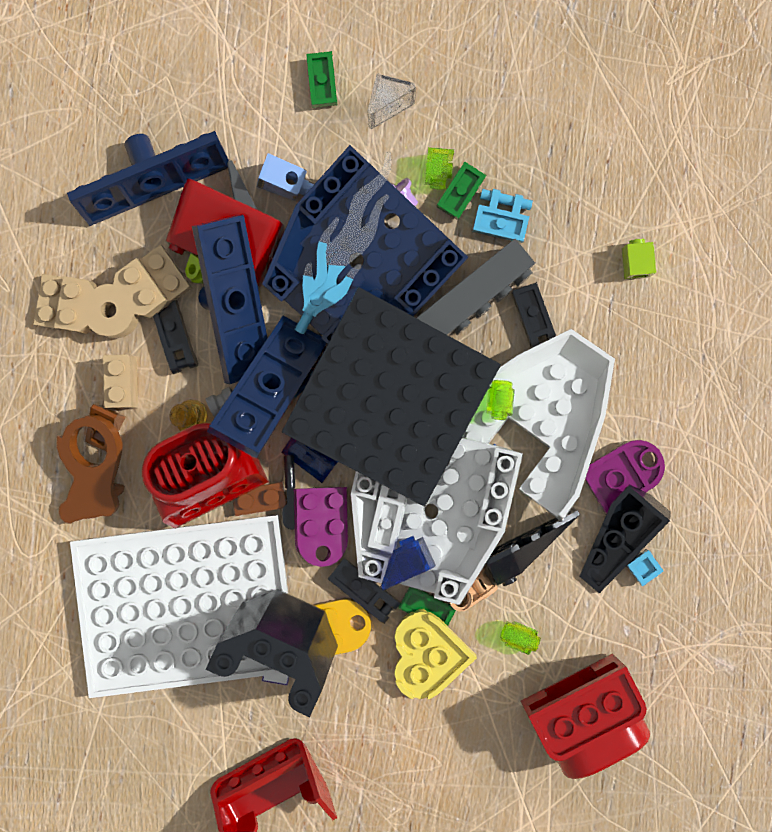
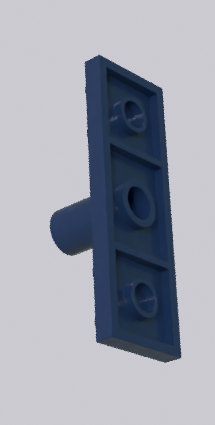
(148, 176)
(230, 293)
(267, 388)

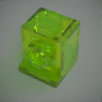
(438, 167)

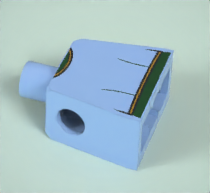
(274, 177)

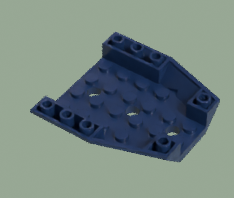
(399, 265)

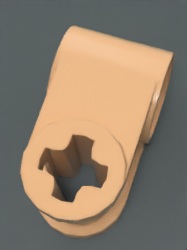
(477, 592)

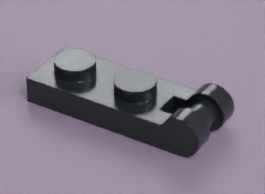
(533, 313)
(175, 338)
(363, 591)

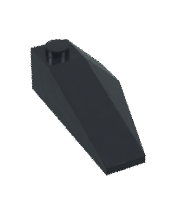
(626, 530)
(518, 553)

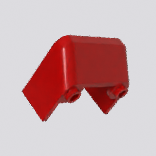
(266, 783)

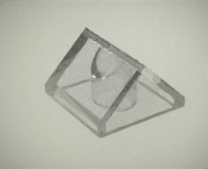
(389, 98)

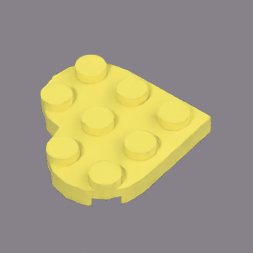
(429, 655)

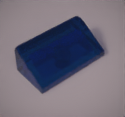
(309, 459)

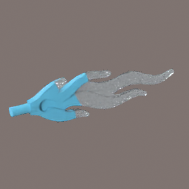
(347, 246)

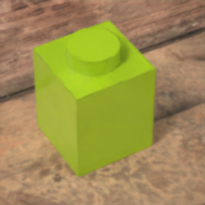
(638, 259)

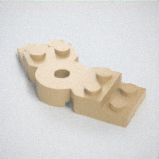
(137, 290)

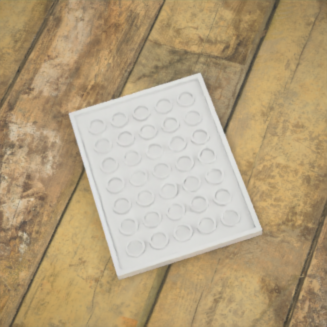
(165, 598)

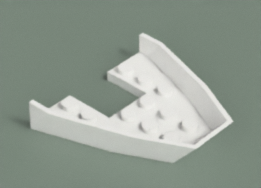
(563, 404)

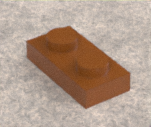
(261, 499)

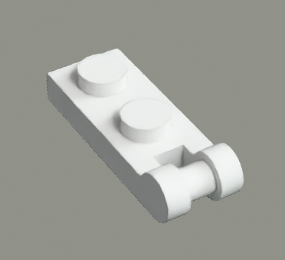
(387, 521)

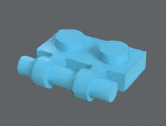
(500, 222)

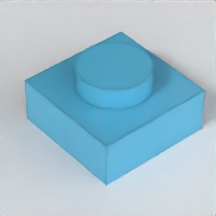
(644, 567)

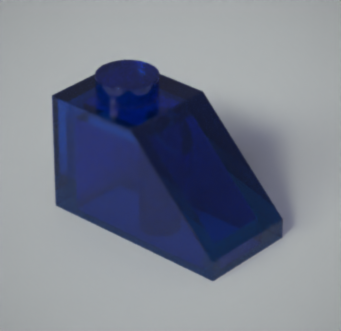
(407, 562)

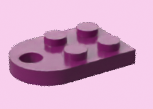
(622, 467)
(321, 521)

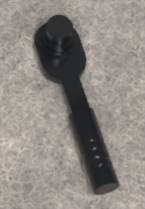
(288, 510)

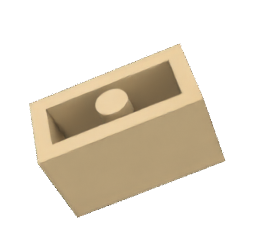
(120, 381)

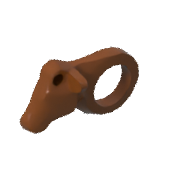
(93, 486)

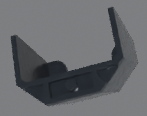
(283, 636)

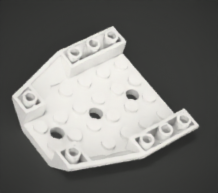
(470, 520)

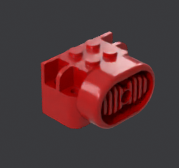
(217, 478)
(590, 718)

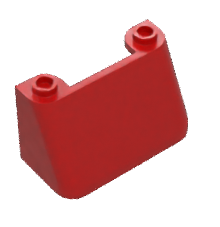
(203, 204)

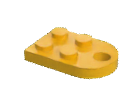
(339, 616)

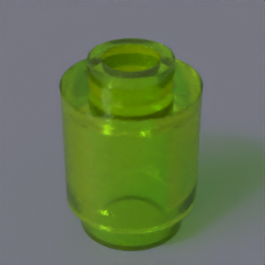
(500, 400)
(520, 637)

